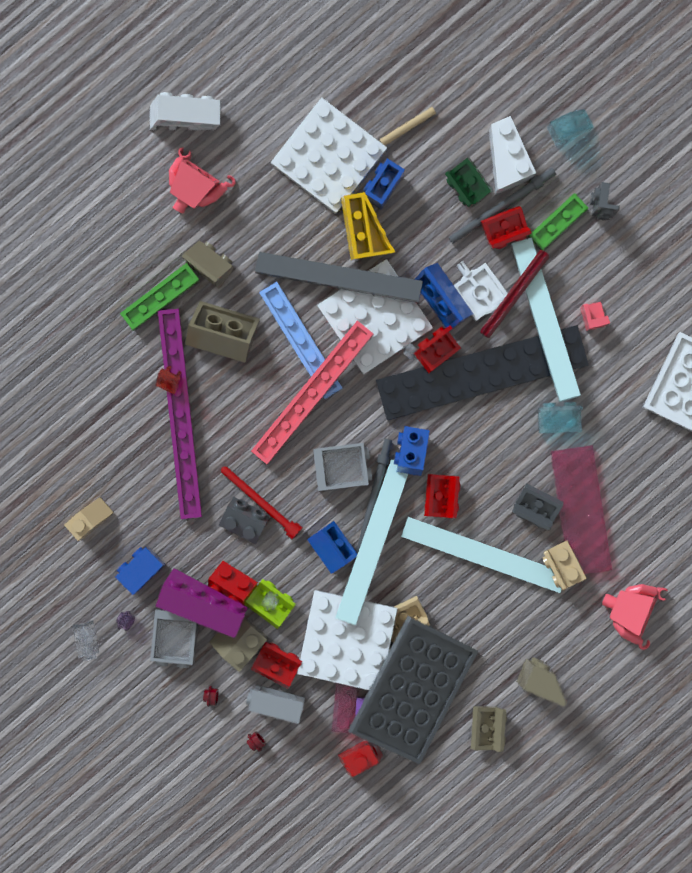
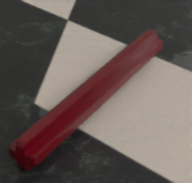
(514, 294)

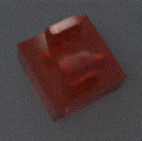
(168, 380)

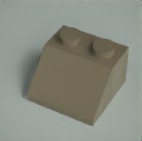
(208, 263)
(242, 648)

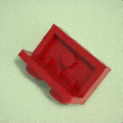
(506, 228)
(437, 350)
(442, 496)
(232, 583)
(276, 664)

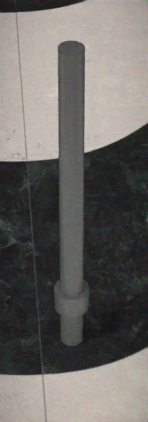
(535, 183)
(383, 460)

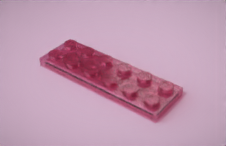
(582, 508)

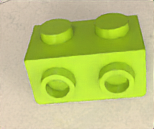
(280, 612)

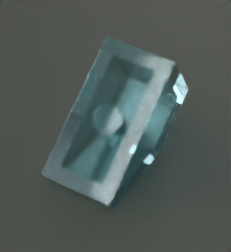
(569, 126)

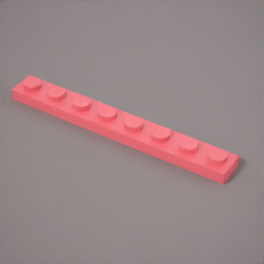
(312, 392)

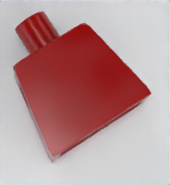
(360, 757)

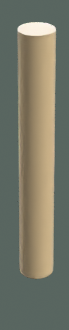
(407, 126)

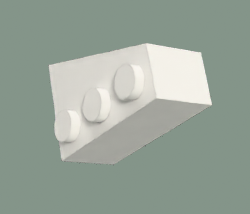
(184, 112)
(509, 156)

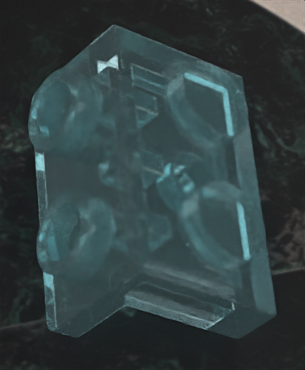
(559, 419)

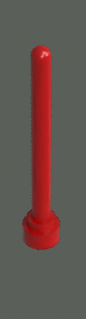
(291, 528)

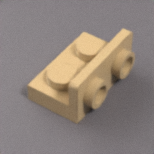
(564, 565)

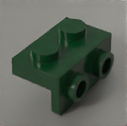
(468, 183)

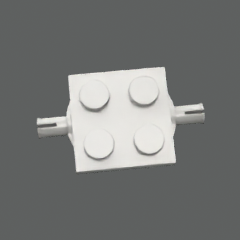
(480, 290)

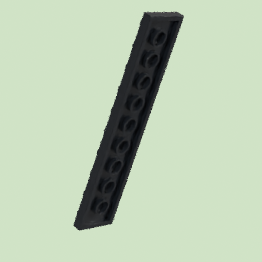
(473, 375)

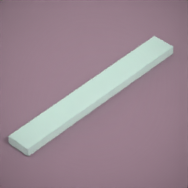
(547, 324)
(371, 545)
(479, 553)

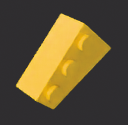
(363, 229)

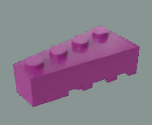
(200, 604)

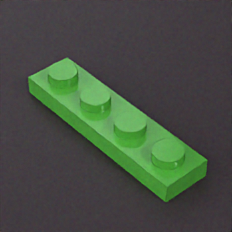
(159, 296)

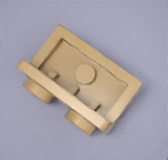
(409, 608)

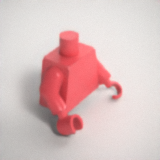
(193, 184)
(632, 611)

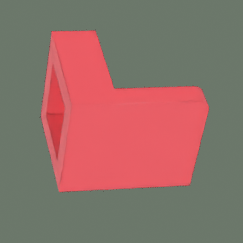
(594, 316)

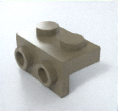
(488, 728)

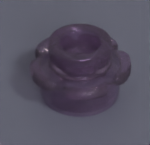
(125, 620)

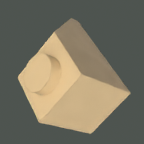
(88, 519)

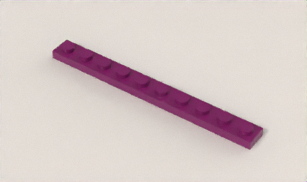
(180, 416)

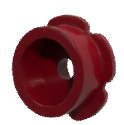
(211, 696)
(256, 741)

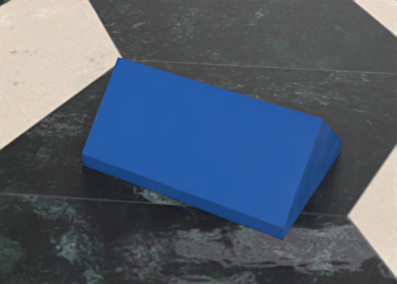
(443, 296)

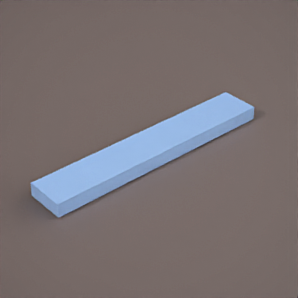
(295, 331)

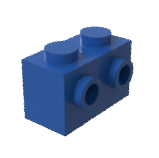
(386, 180)
(412, 450)
(332, 547)
(139, 570)

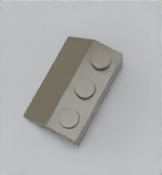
(222, 331)
(539, 680)

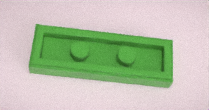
(558, 222)

